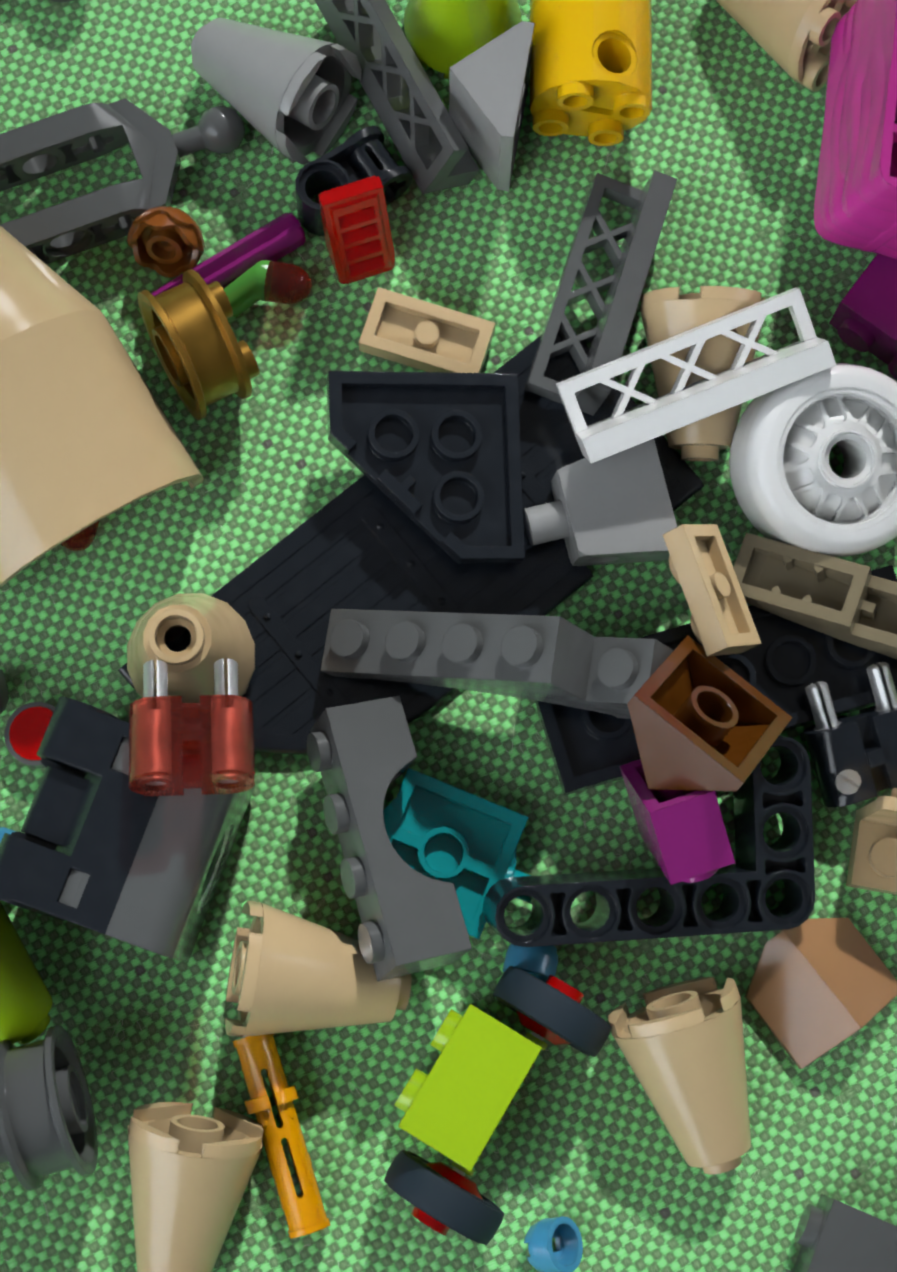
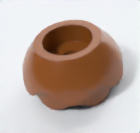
(166, 241)

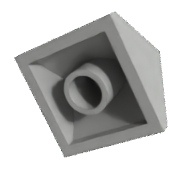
(490, 99)

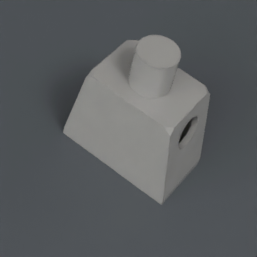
(607, 509)

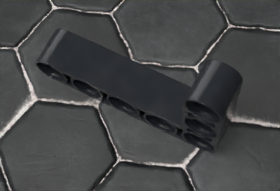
(680, 904)

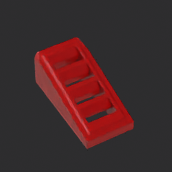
(357, 229)

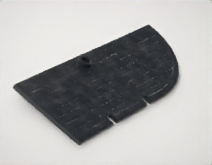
(375, 558)

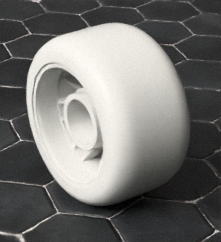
(785, 471)

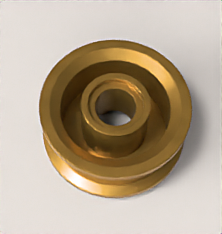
(198, 343)

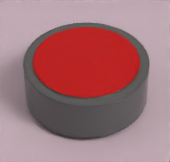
(26, 731)

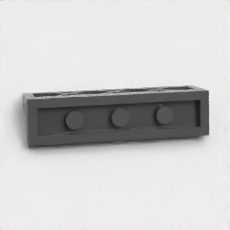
(402, 93)
(623, 287)

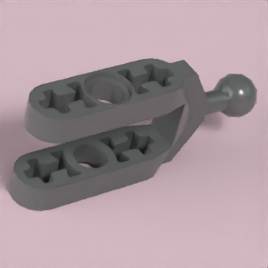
(91, 133)

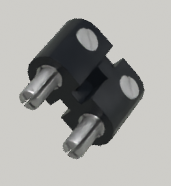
(858, 752)

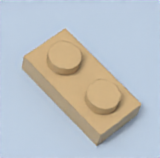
(425, 334)
(711, 589)

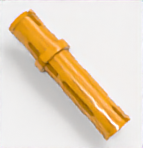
(304, 1211)

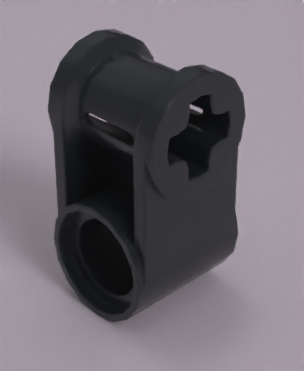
(354, 160)

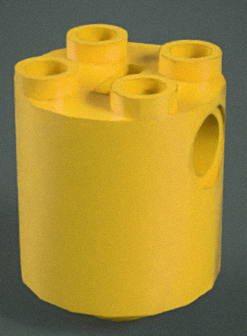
(590, 67)

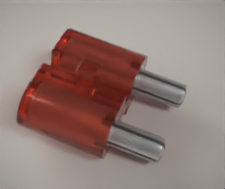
(191, 743)

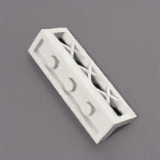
(702, 398)

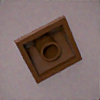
(701, 723)

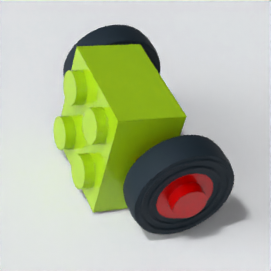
(470, 1091)

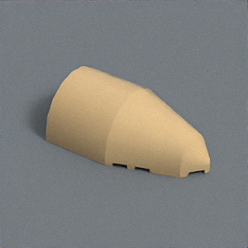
(73, 416)

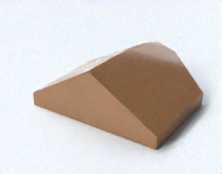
(818, 986)

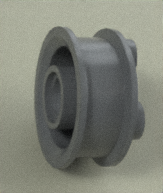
(45, 1109)

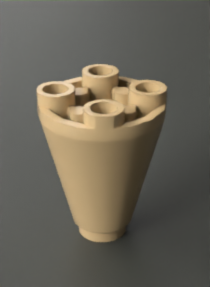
(792, 33)
(215, 634)

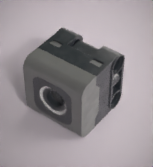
(113, 855)

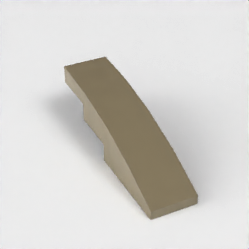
(819, 592)

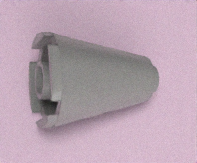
(280, 83)

